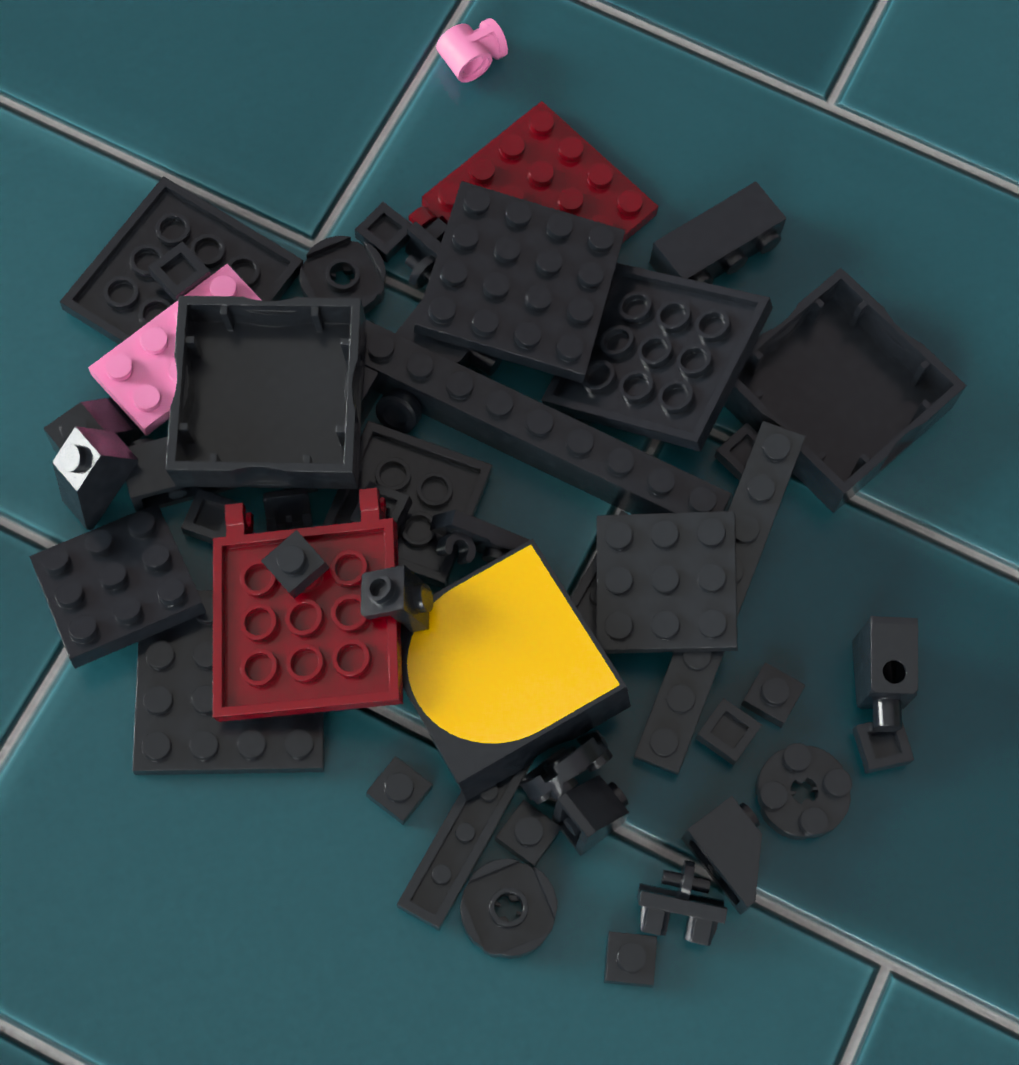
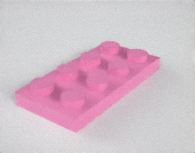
(142, 368)

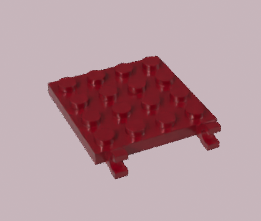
(550, 166)
(309, 650)

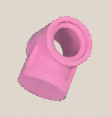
(470, 50)

